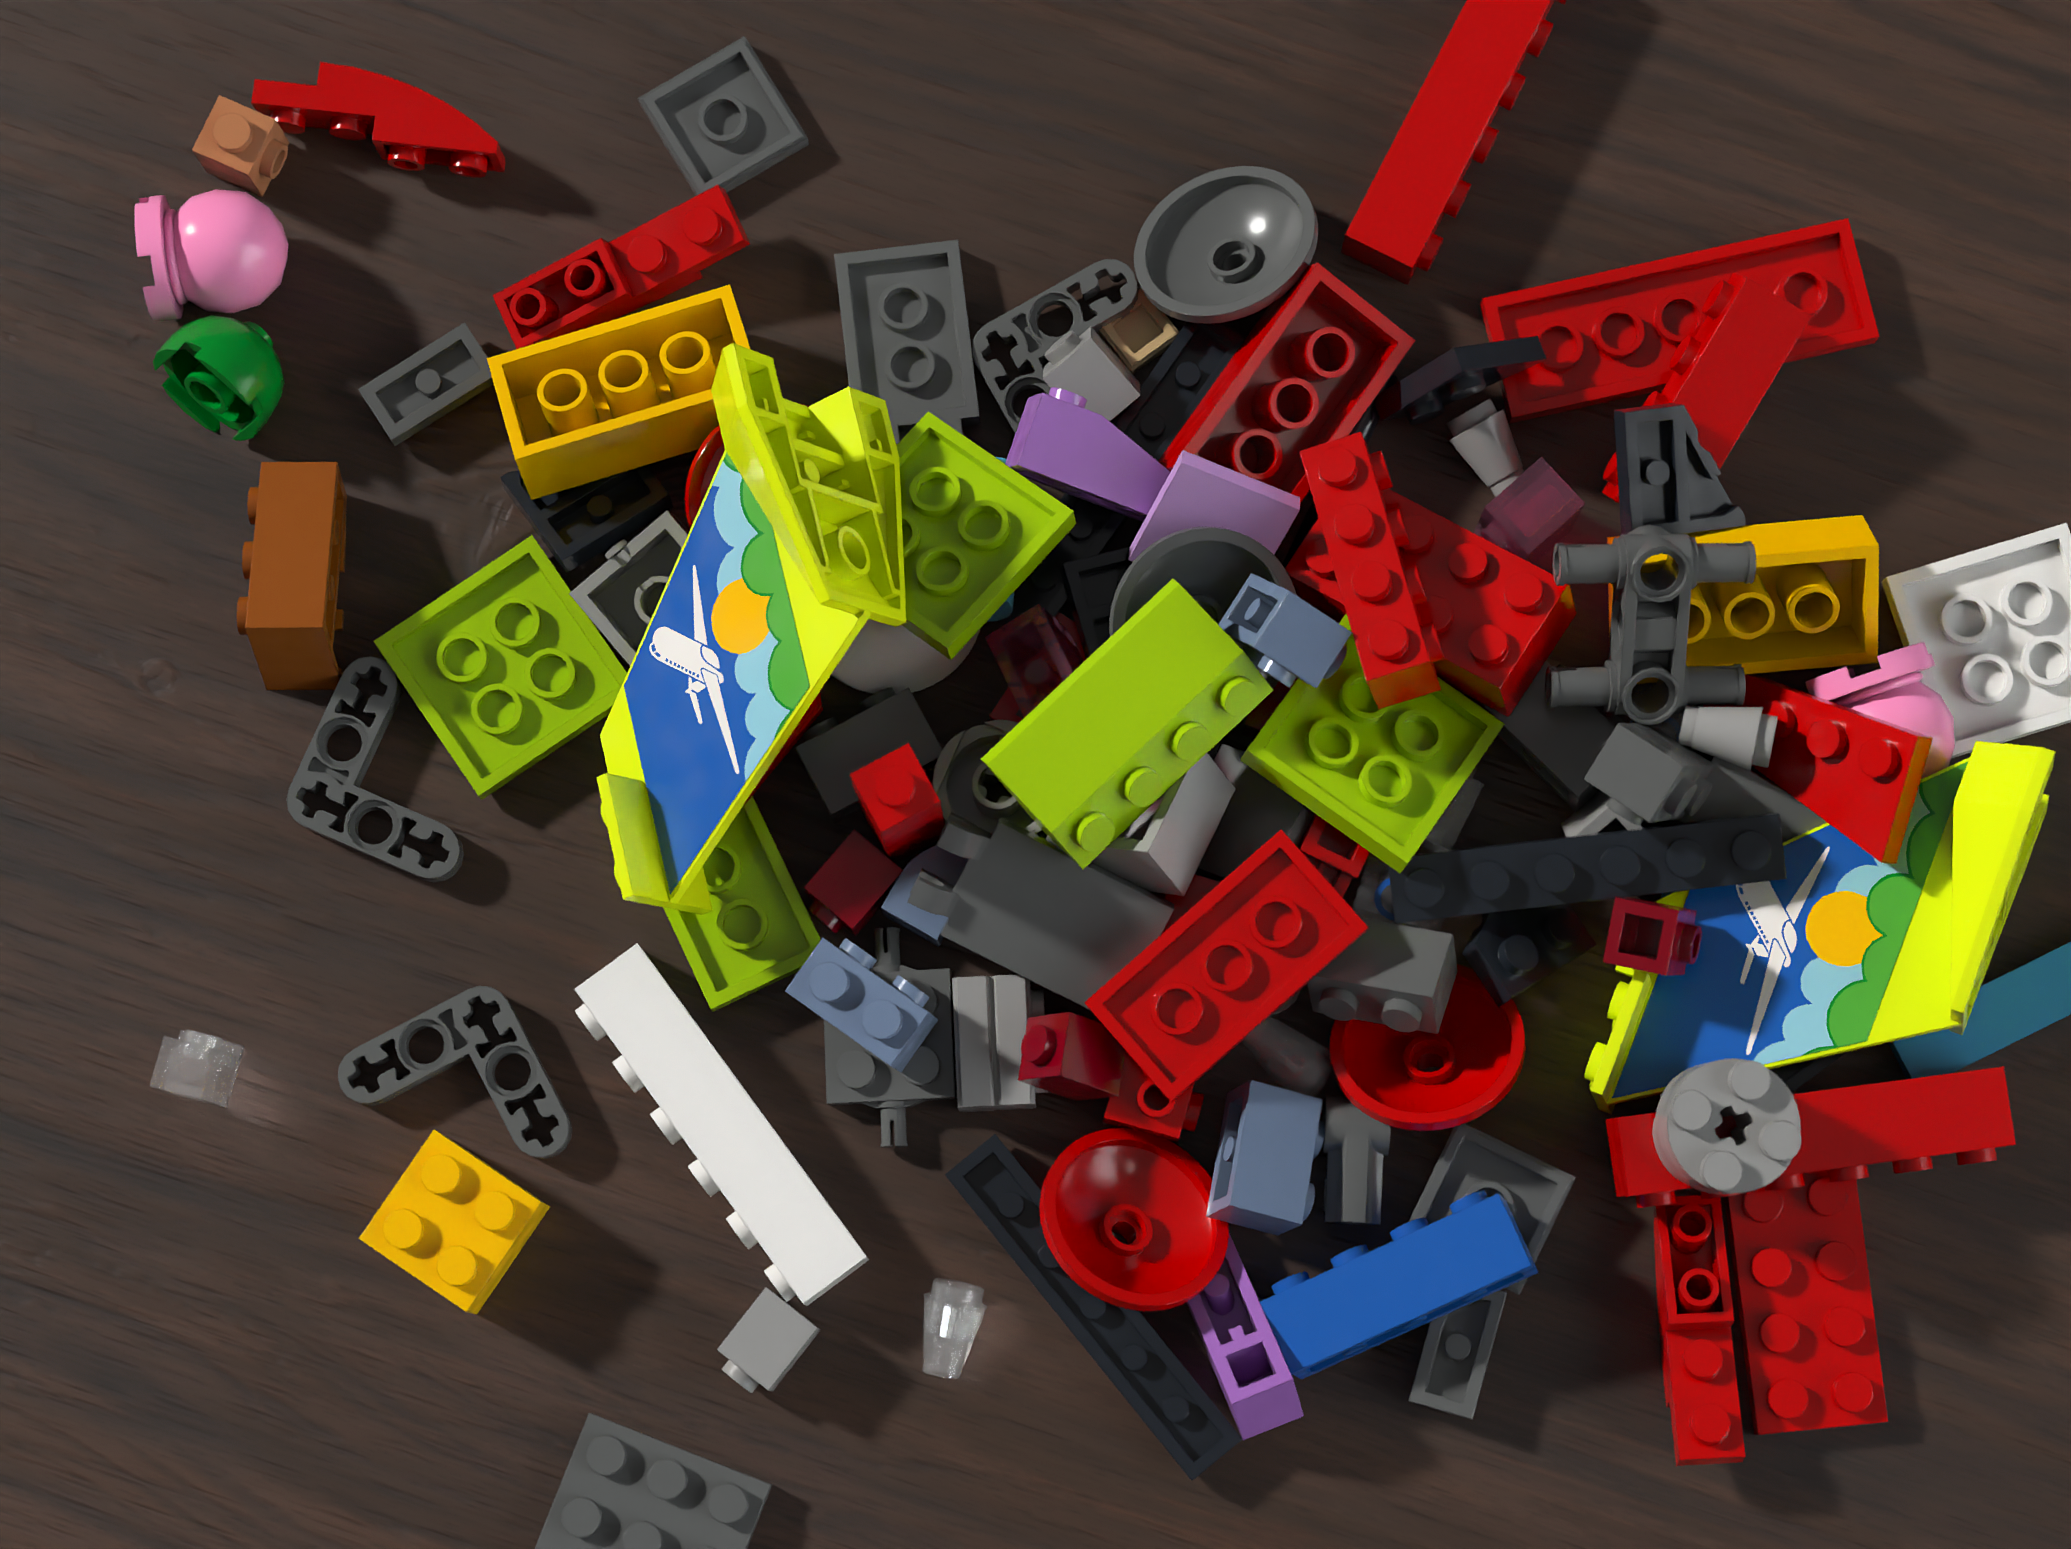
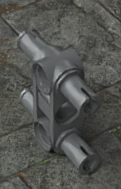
(1649, 624)

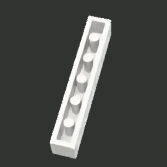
(721, 1126)

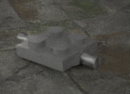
(863, 1078)

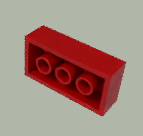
(1294, 383)
(1487, 604)

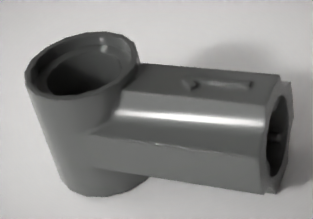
(1354, 1163)

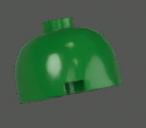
(223, 374)

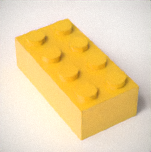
(615, 391)
(1806, 605)

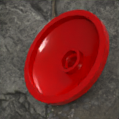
(1477, 1055)
(1149, 1196)

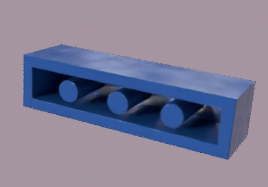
(1398, 1285)

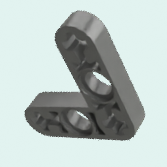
(1022, 327)
(345, 778)
(459, 1045)

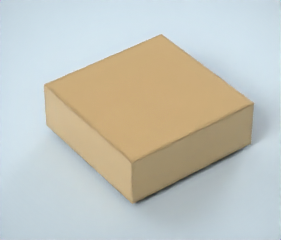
(1139, 335)

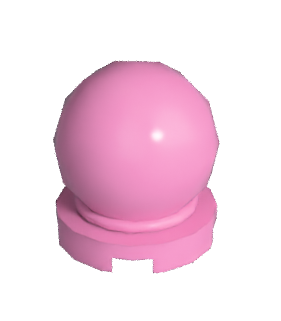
(213, 251)
(1896, 697)

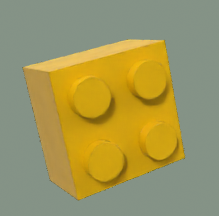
(454, 1222)

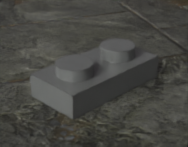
(428, 384)
(1458, 1357)

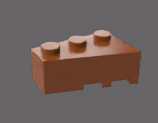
(295, 574)

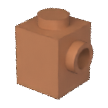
(241, 146)

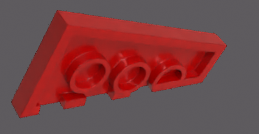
(1842, 764)

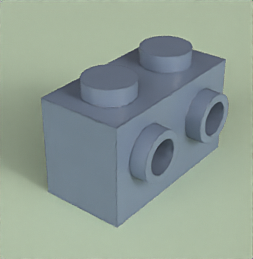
(1285, 633)
(862, 1005)
(1266, 1158)

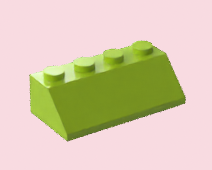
(1127, 724)

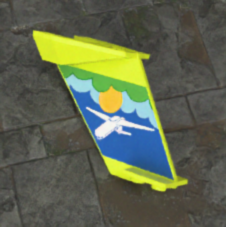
(752, 622)
(1842, 945)

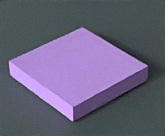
(1215, 496)

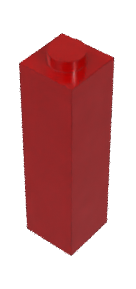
(899, 803)

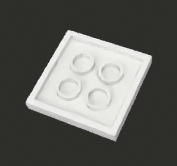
(1995, 634)

